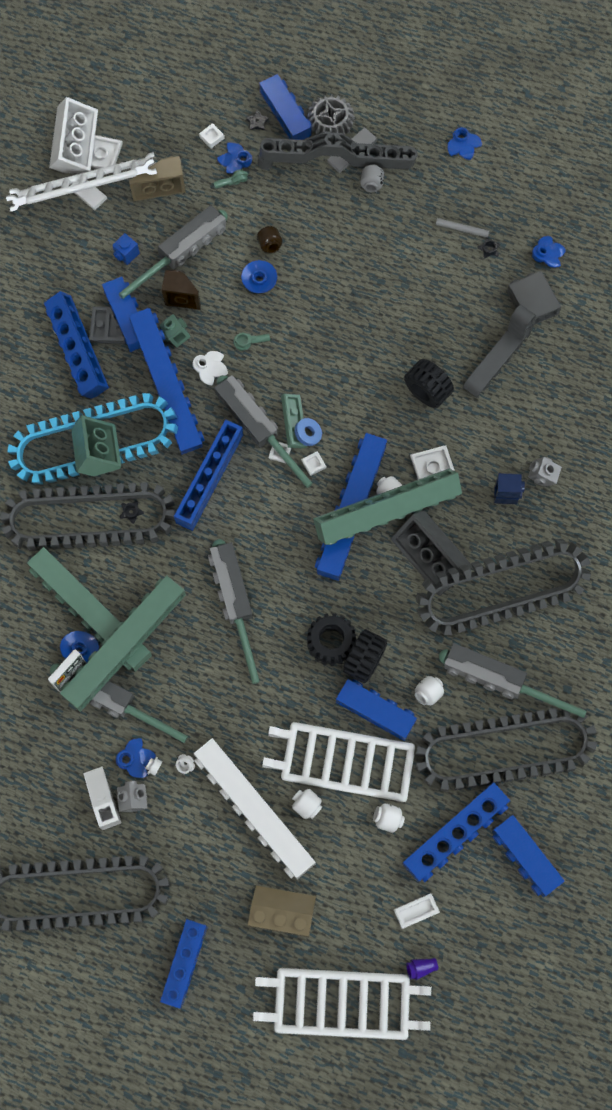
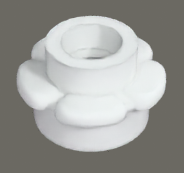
(153, 766)
(182, 767)

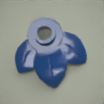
(463, 146)
(233, 158)
(550, 252)
(138, 757)

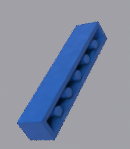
(208, 475)

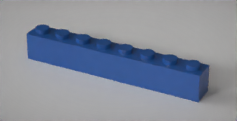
(165, 379)
(358, 488)

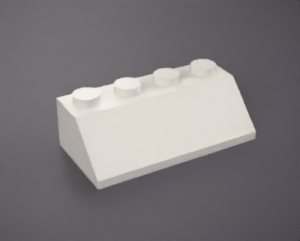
(73, 137)

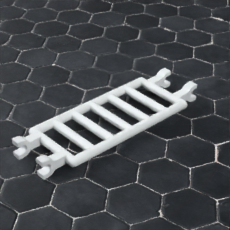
(28, 195)
(341, 1031)

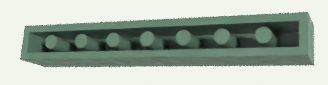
(387, 506)
(80, 602)
(123, 643)

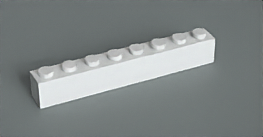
(254, 808)

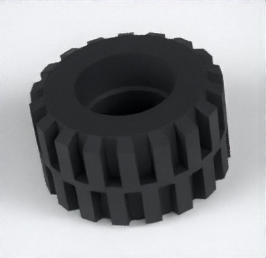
(429, 383)
(324, 624)
(365, 656)

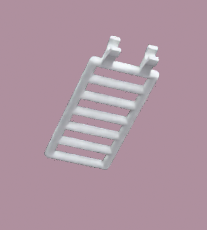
(344, 785)

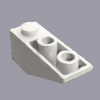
(102, 798)

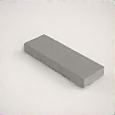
(363, 137)

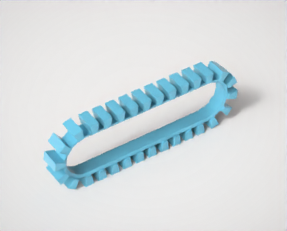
(45, 428)

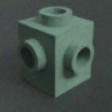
(175, 330)

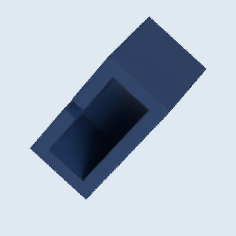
(508, 488)

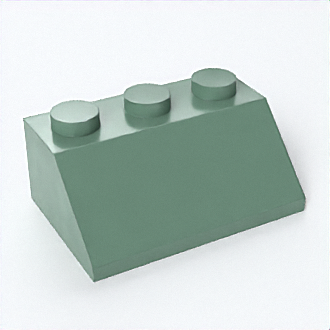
(95, 446)

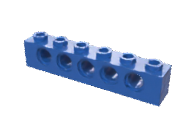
(76, 345)
(490, 795)

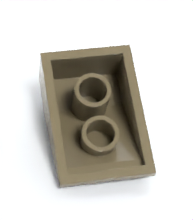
(166, 182)

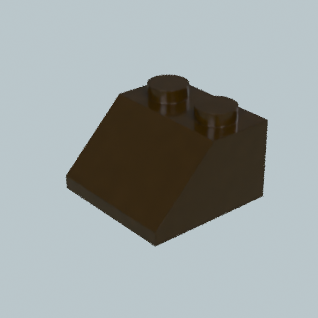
(179, 291)

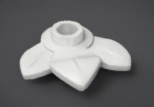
(212, 368)

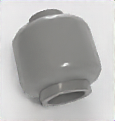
(372, 178)

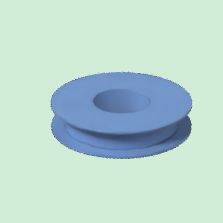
(303, 437)

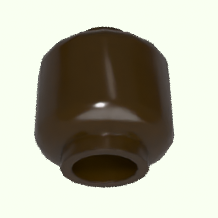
(269, 239)

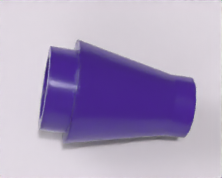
(421, 967)

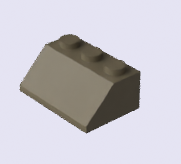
(281, 911)

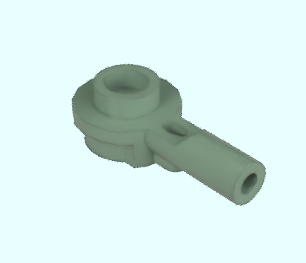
(237, 177)
(243, 341)

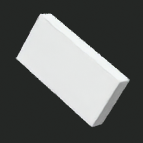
(91, 196)
(416, 911)

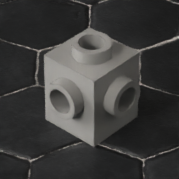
(544, 471)
(132, 797)

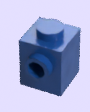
(125, 249)

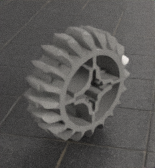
(337, 110)

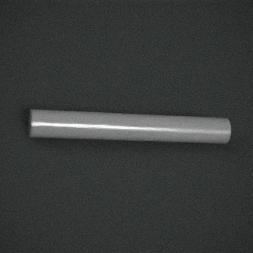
(461, 227)

